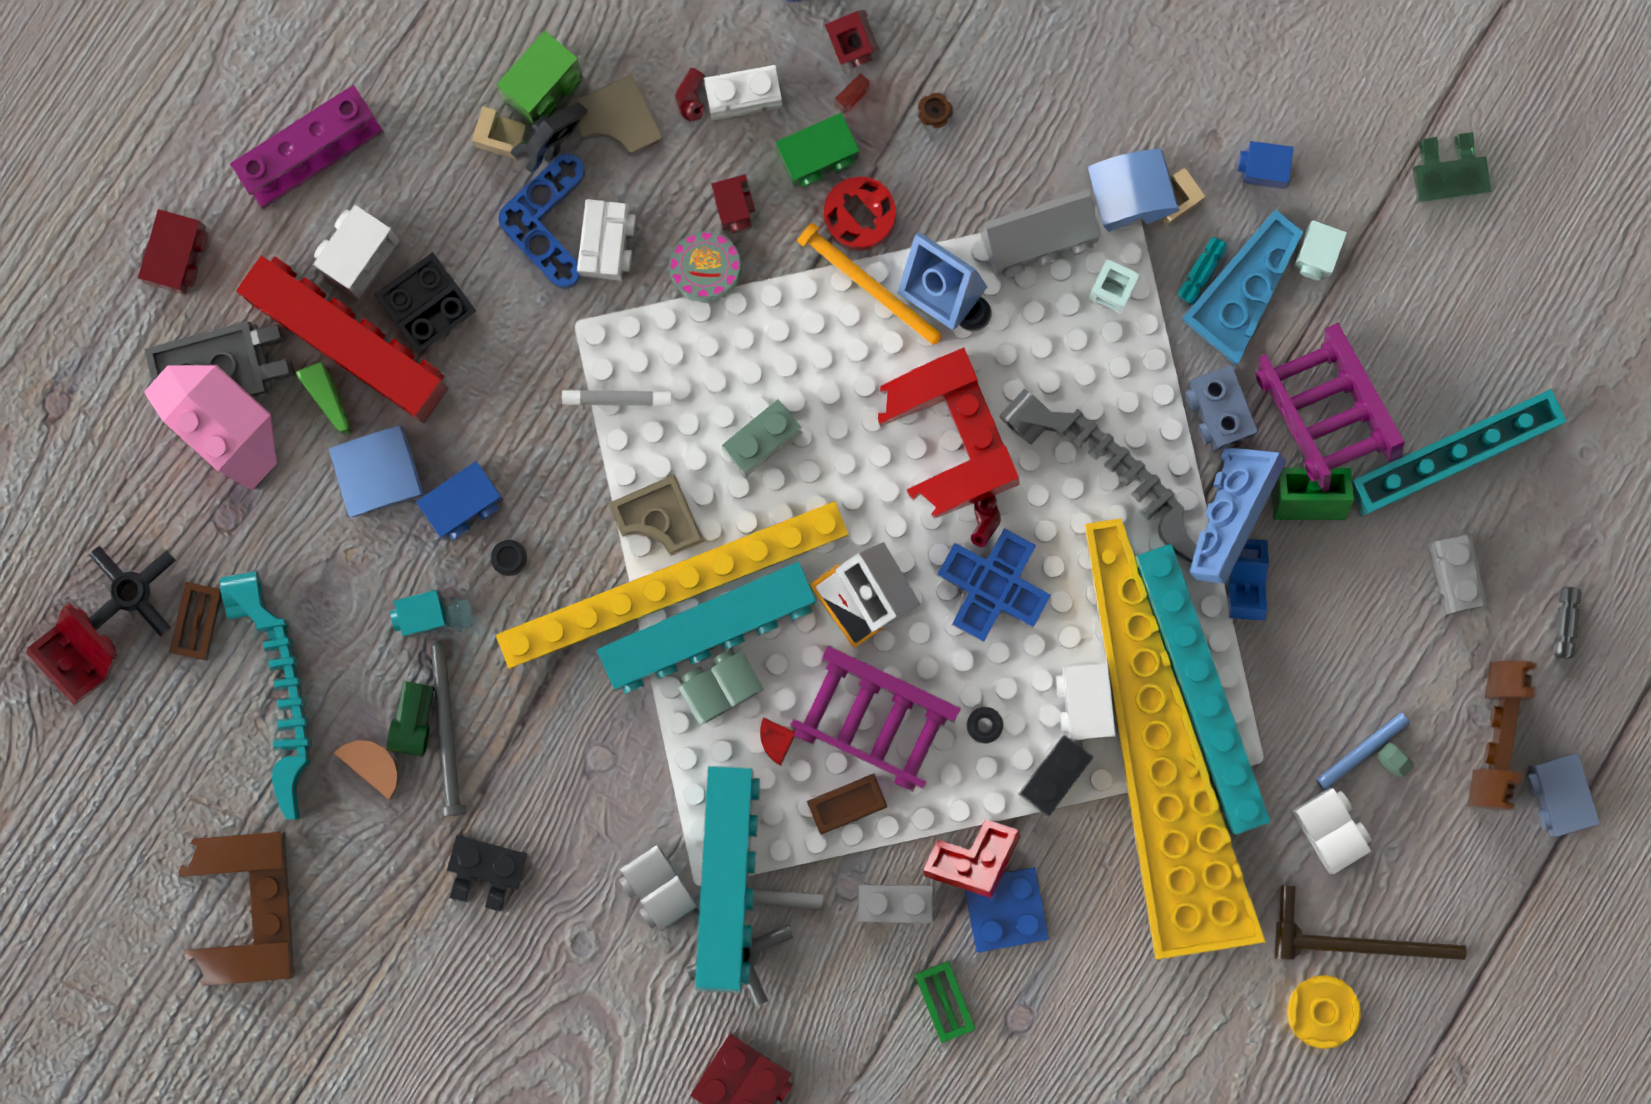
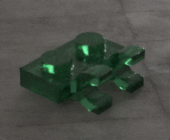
(1452, 178)

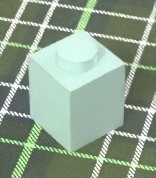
(1319, 250)

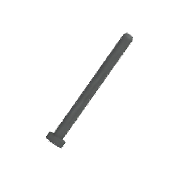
(445, 728)

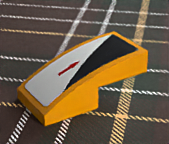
(841, 607)

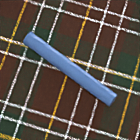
(1363, 751)

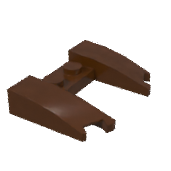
(1509, 685)
(272, 948)

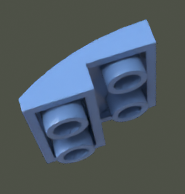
(1133, 188)
(376, 471)

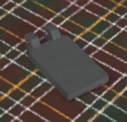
(233, 348)

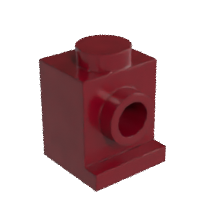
(841, 33)
(733, 204)

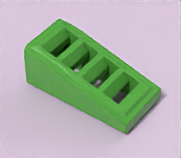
(322, 388)

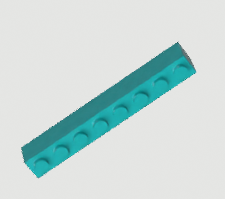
(1202, 690)

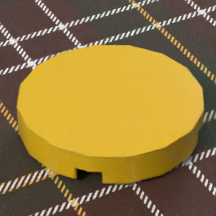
(1323, 1011)

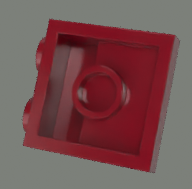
(742, 1077)

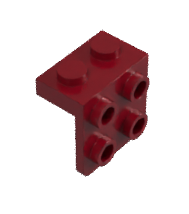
(74, 654)

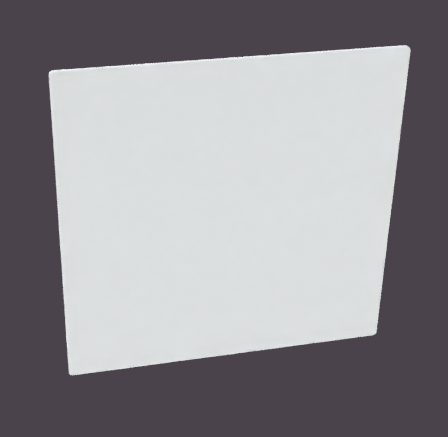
(824, 355)

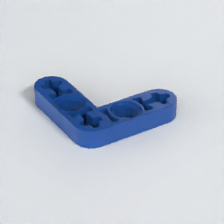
(535, 213)

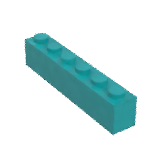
(1457, 452)
(707, 626)
(725, 880)

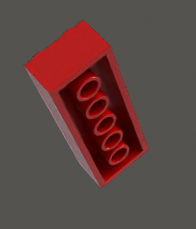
(336, 334)

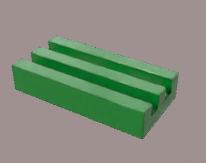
(933, 972)

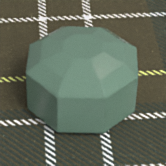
(1394, 760)

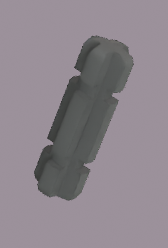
(1567, 622)

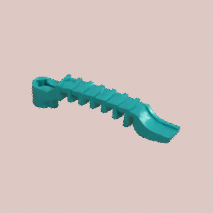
(243, 598)

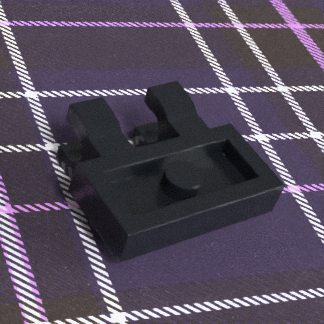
(549, 134)
(488, 863)

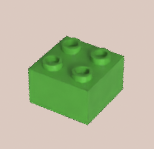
(540, 78)

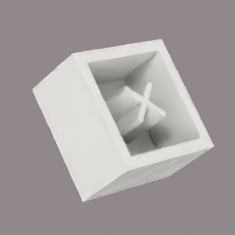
(355, 251)

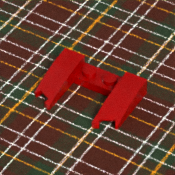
(989, 463)

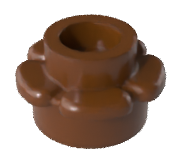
(938, 101)

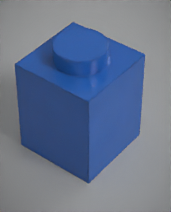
(1266, 164)

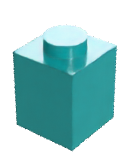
(419, 614)

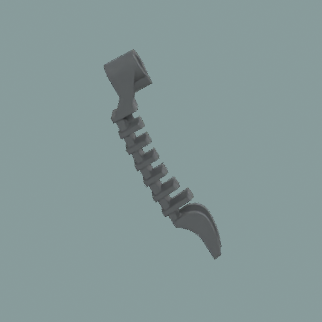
(1031, 418)

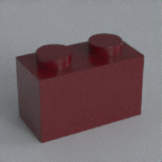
(173, 252)

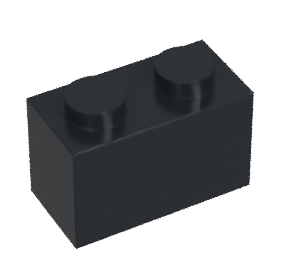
(1055, 775)

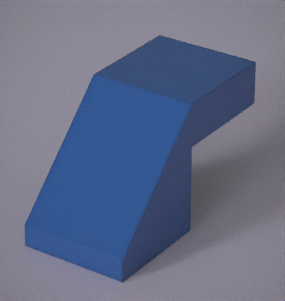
(1248, 582)

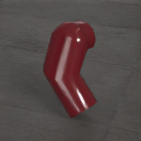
(687, 96)
(987, 519)

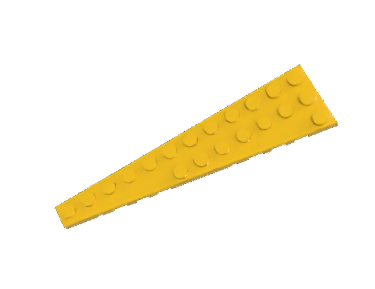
(1182, 844)

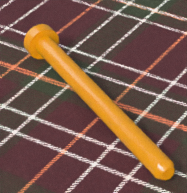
(868, 283)

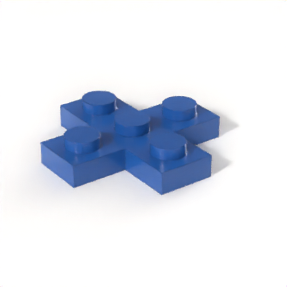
(993, 585)

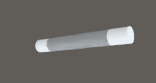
(626, 398)

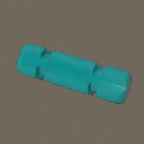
(1202, 270)

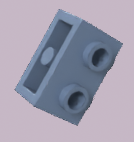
(1221, 408)

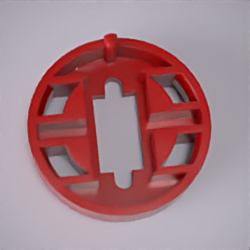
(846, 225)

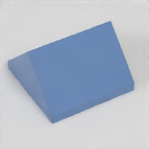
(940, 282)

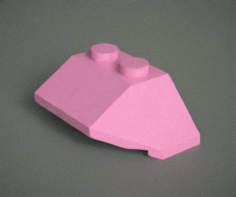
(216, 420)

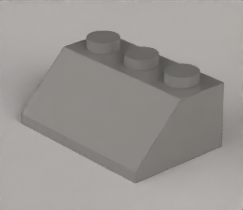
(1041, 233)

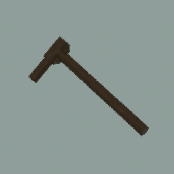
(1290, 939)

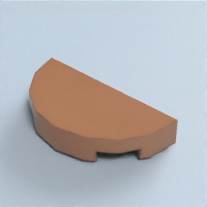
(372, 764)

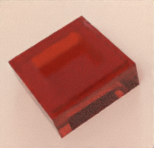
(852, 93)

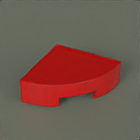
(775, 740)

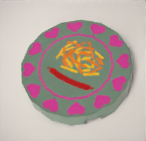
(705, 266)

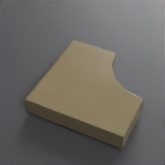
(620, 114)
(658, 513)

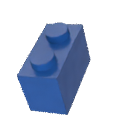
(460, 502)

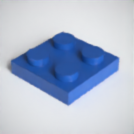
(1011, 915)

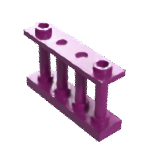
(307, 147)
(1352, 379)
(904, 698)

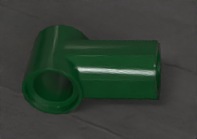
(409, 729)

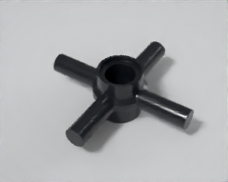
(141, 601)

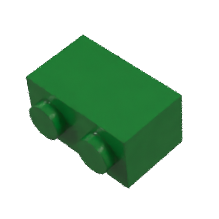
(818, 151)
(1301, 499)

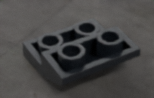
(425, 302)

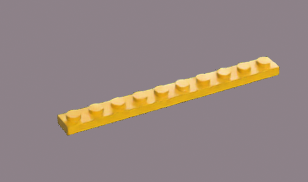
(671, 585)

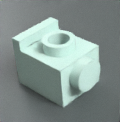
(1114, 286)

